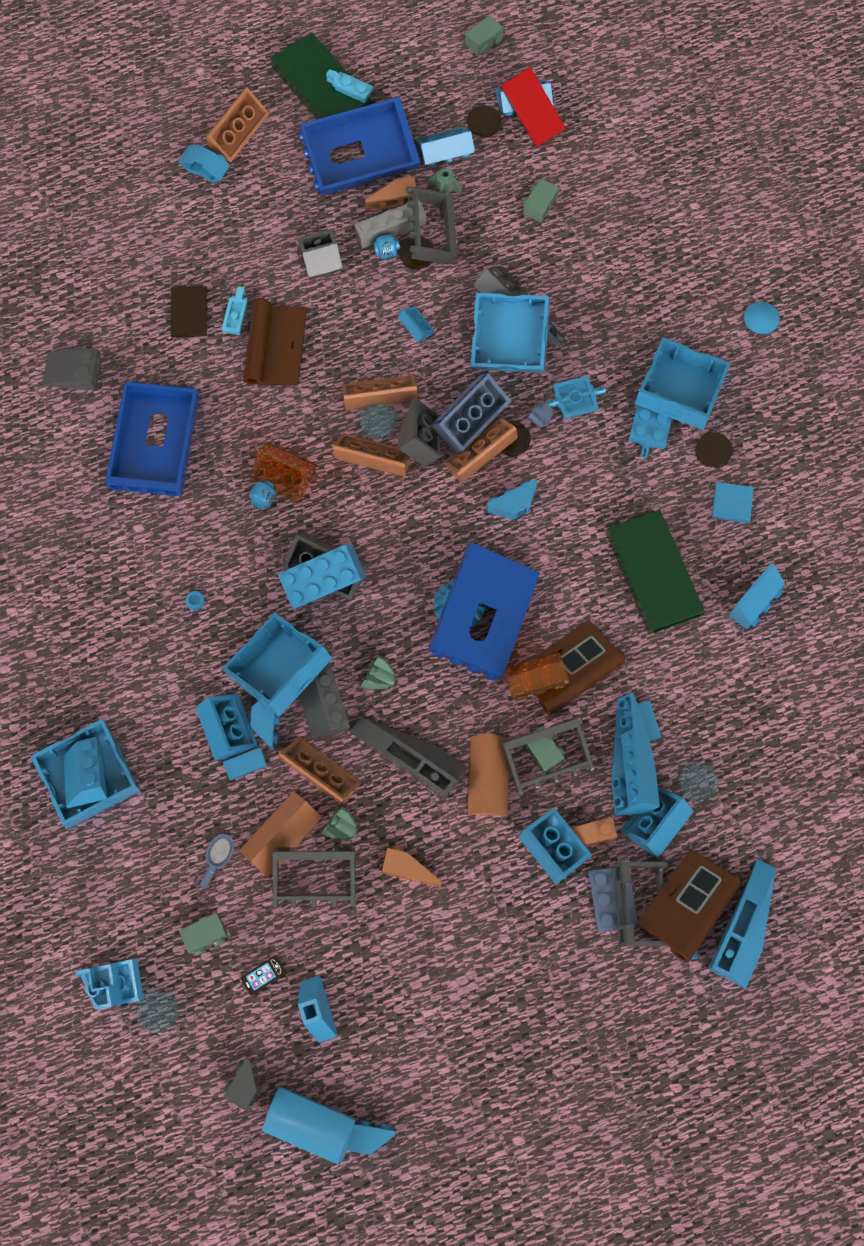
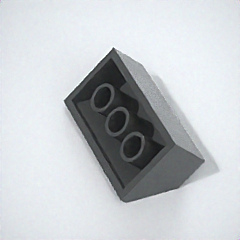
(308, 547)
(324, 705)

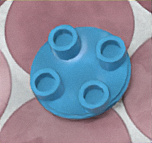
(761, 317)

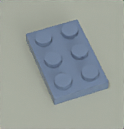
(604, 900)

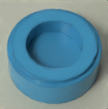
(195, 600)

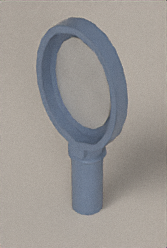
(217, 855)

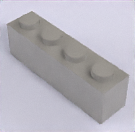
(390, 222)

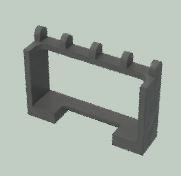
(446, 205)
(558, 728)
(289, 853)
(622, 877)

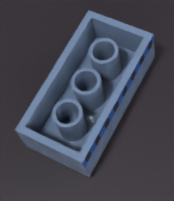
(471, 413)

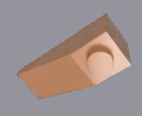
(391, 195)
(596, 832)
(404, 866)

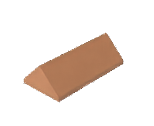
(237, 125)
(379, 392)
(482, 449)
(371, 454)
(320, 770)
(488, 776)
(282, 829)

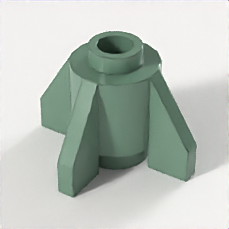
(445, 181)
(379, 675)
(341, 825)

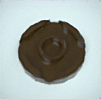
(484, 121)
(405, 254)
(521, 444)
(714, 450)

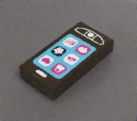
(263, 975)

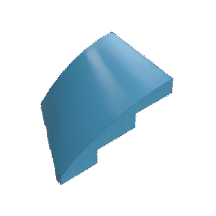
(113, 983)

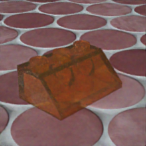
(284, 470)
(536, 676)

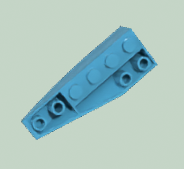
(633, 762)
(746, 929)

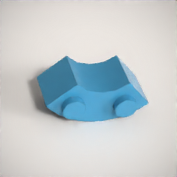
(204, 163)

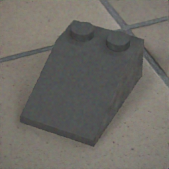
(73, 369)
(417, 435)

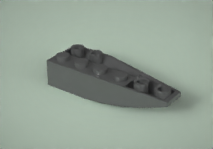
(498, 281)
(414, 756)

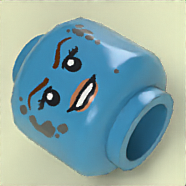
(386, 246)
(262, 494)

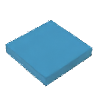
(732, 502)

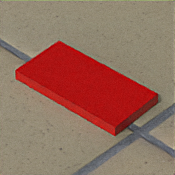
(533, 107)

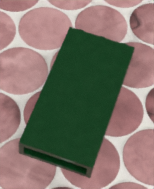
(304, 71)
(654, 571)

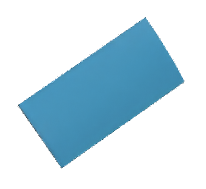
(309, 1125)

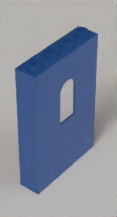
(384, 140)
(150, 467)
(495, 583)

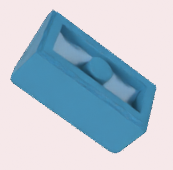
(416, 323)

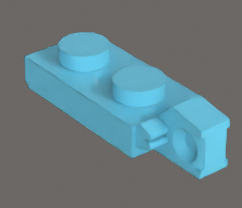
(349, 85)
(235, 312)

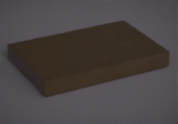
(188, 311)

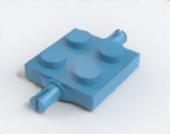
(575, 397)
(649, 429)

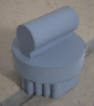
(541, 414)

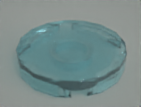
(377, 421)
(698, 788)
(157, 1012)

